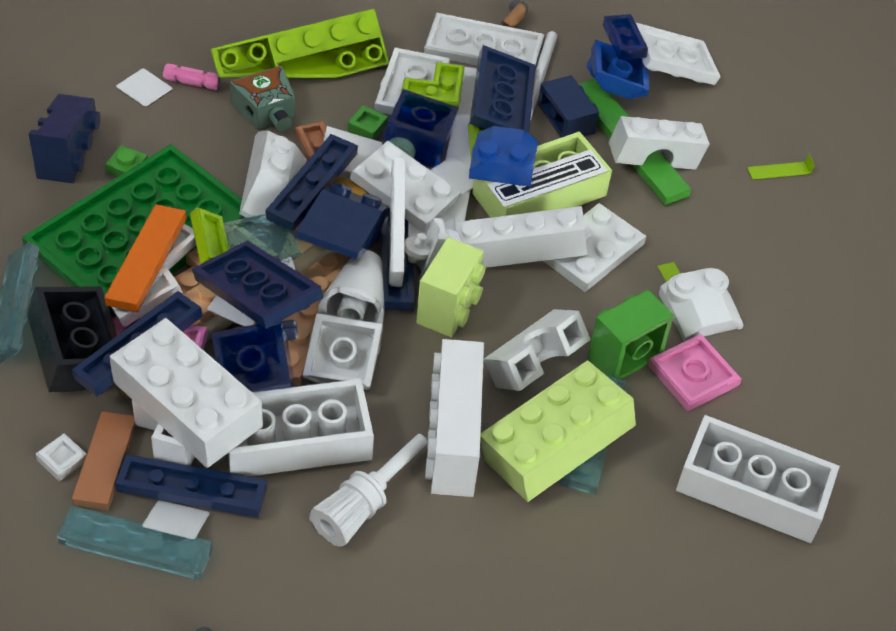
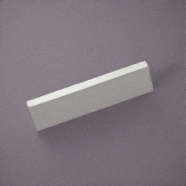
(397, 222)

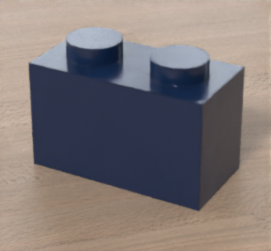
(568, 107)

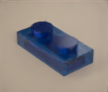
(625, 37)

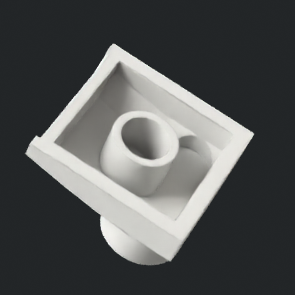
(700, 303)
(342, 350)

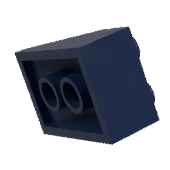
(343, 221)

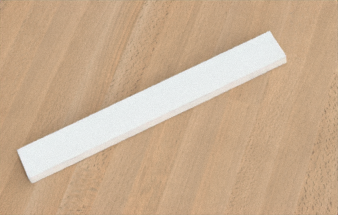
(459, 139)

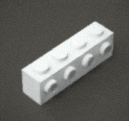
(527, 236)

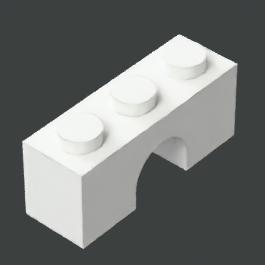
(638, 137)
(519, 360)

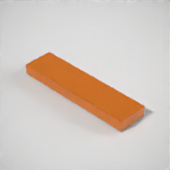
(145, 258)

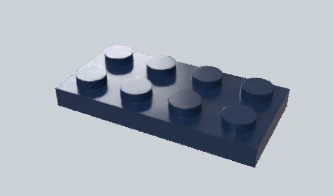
(502, 91)
(257, 284)

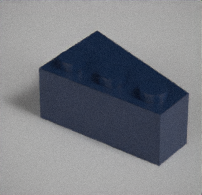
(64, 138)

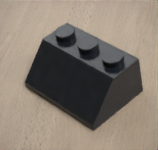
(68, 329)

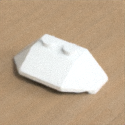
(270, 169)

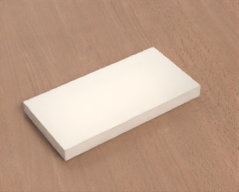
(463, 39)

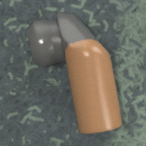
(518, 11)

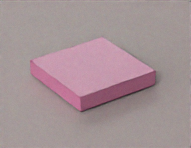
(694, 372)

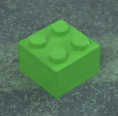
(629, 335)

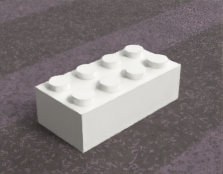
(186, 392)
(455, 418)
(307, 430)
(758, 479)

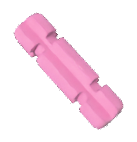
(191, 76)

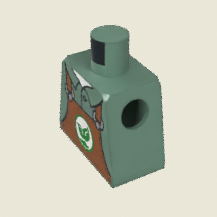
(264, 99)

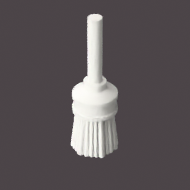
(359, 497)

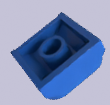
(616, 76)
(504, 156)

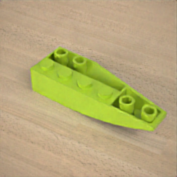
(309, 51)

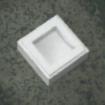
(61, 457)

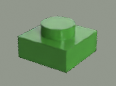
(367, 123)
(123, 160)

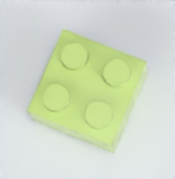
(450, 287)

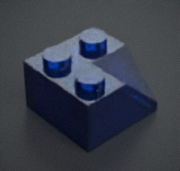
(424, 123)
(256, 356)

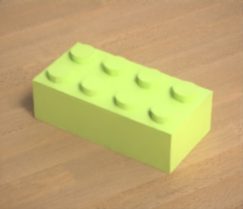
(564, 197)
(557, 430)

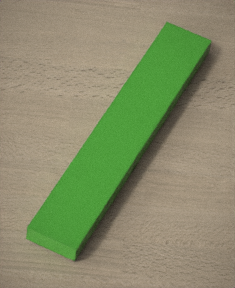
(656, 169)

